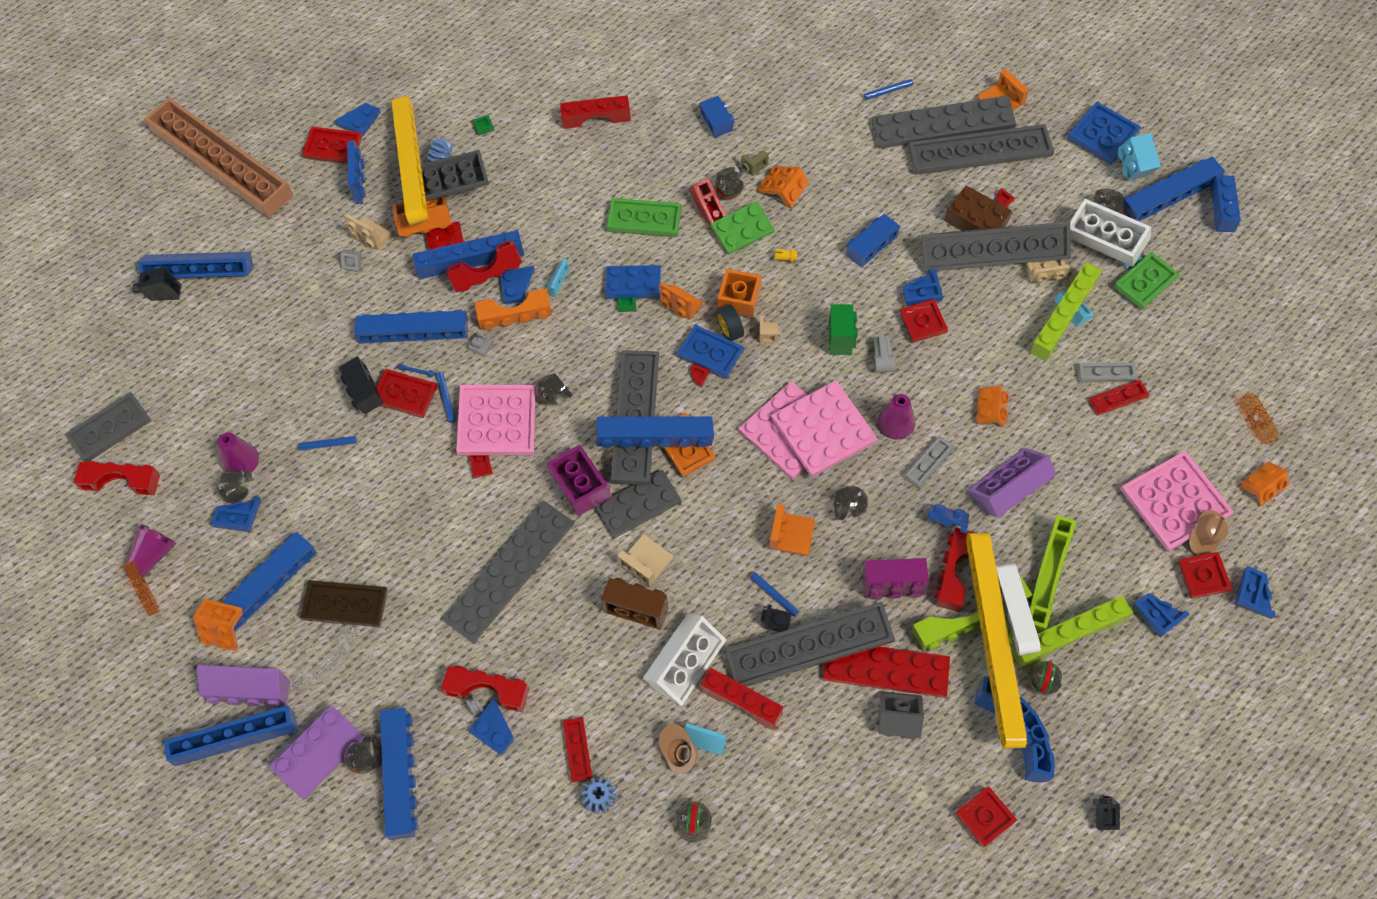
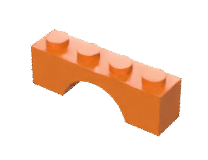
(493, 315)

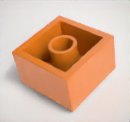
(740, 291)

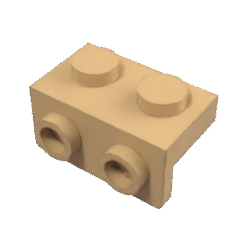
(1047, 270)

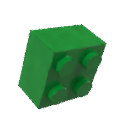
(842, 329)

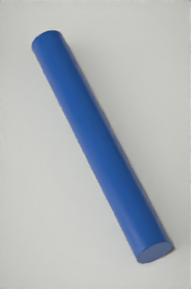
(888, 89)
(445, 396)
(327, 443)
(774, 594)

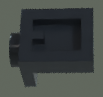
(775, 619)
(1107, 813)

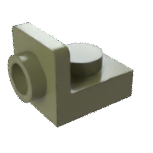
(756, 164)

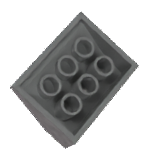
(453, 174)

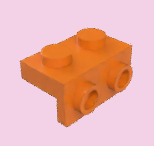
(992, 405)
(1266, 482)

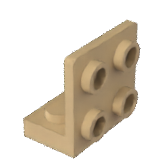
(367, 231)
(645, 560)

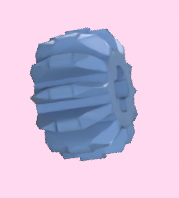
(439, 149)
(590, 798)

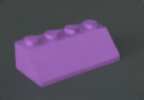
(1012, 481)
(242, 685)
(316, 752)

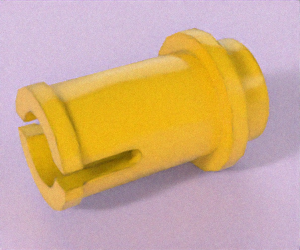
(788, 255)

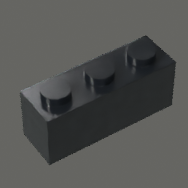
(360, 385)

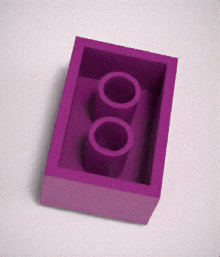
(579, 480)
(895, 578)

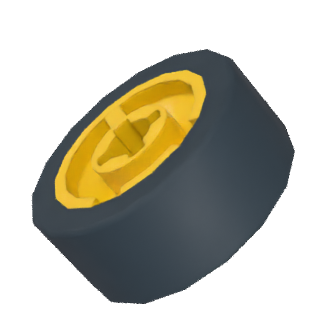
(730, 322)

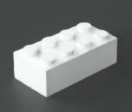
(1109, 232)

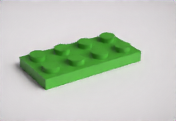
(644, 217)

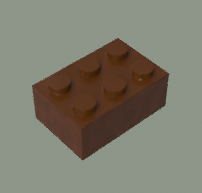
(976, 211)
(635, 603)

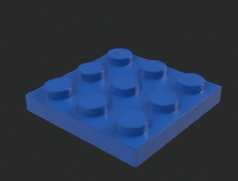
(1103, 132)

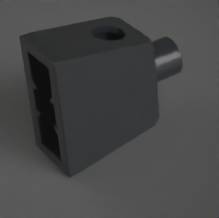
(158, 285)

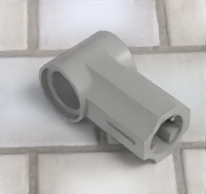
(883, 358)

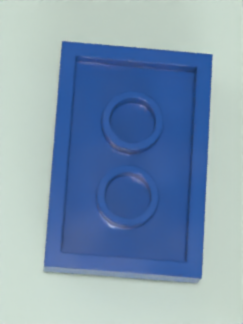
(355, 175)
(633, 281)
(710, 351)

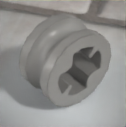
(474, 705)

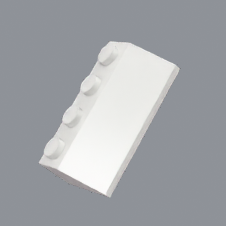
(685, 658)

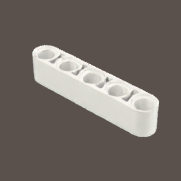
(1017, 610)

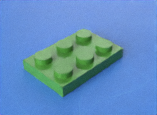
(742, 227)
(1146, 280)

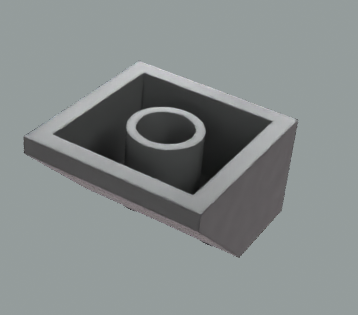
(900, 715)

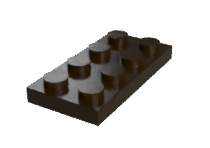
(344, 603)

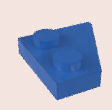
(359, 119)
(515, 284)
(923, 289)
(236, 516)
(948, 516)
(1254, 592)
(1159, 614)
(492, 729)

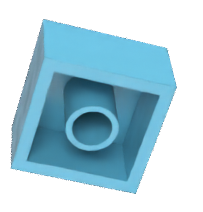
(1138, 157)

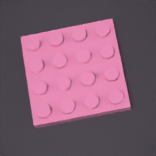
(496, 420)
(824, 428)
(767, 437)
(1173, 499)

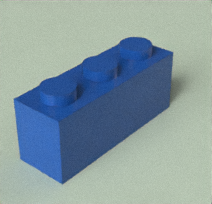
(1225, 203)
(872, 240)

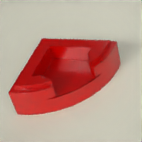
(1004, 198)
(699, 374)

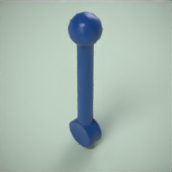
(430, 373)

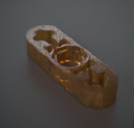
(1258, 427)
(141, 588)

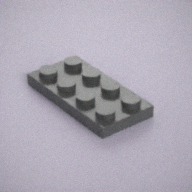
(108, 427)
(638, 504)

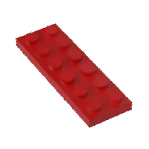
(892, 671)

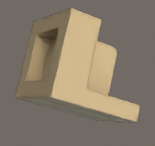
(768, 331)

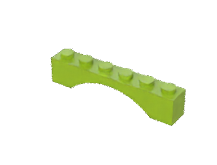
(1065, 311)
(1050, 570)
(1095, 620)
(936, 630)

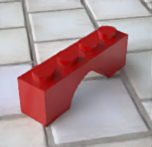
(577, 112)
(464, 276)
(94, 475)
(952, 592)
(460, 682)
(754, 704)

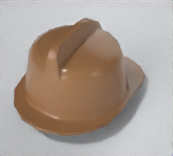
(1208, 532)
(678, 748)

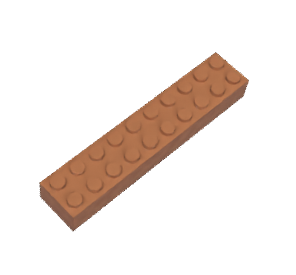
(219, 157)

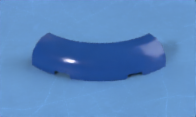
(1037, 753)

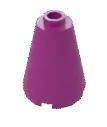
(897, 418)
(236, 453)
(149, 548)

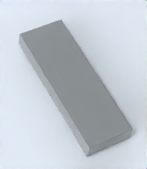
(1107, 372)
(929, 462)

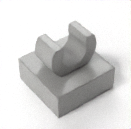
(351, 260)
(481, 344)

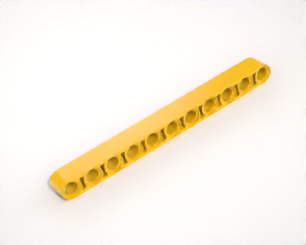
(409, 161)
(996, 641)

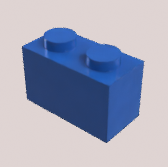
(716, 116)

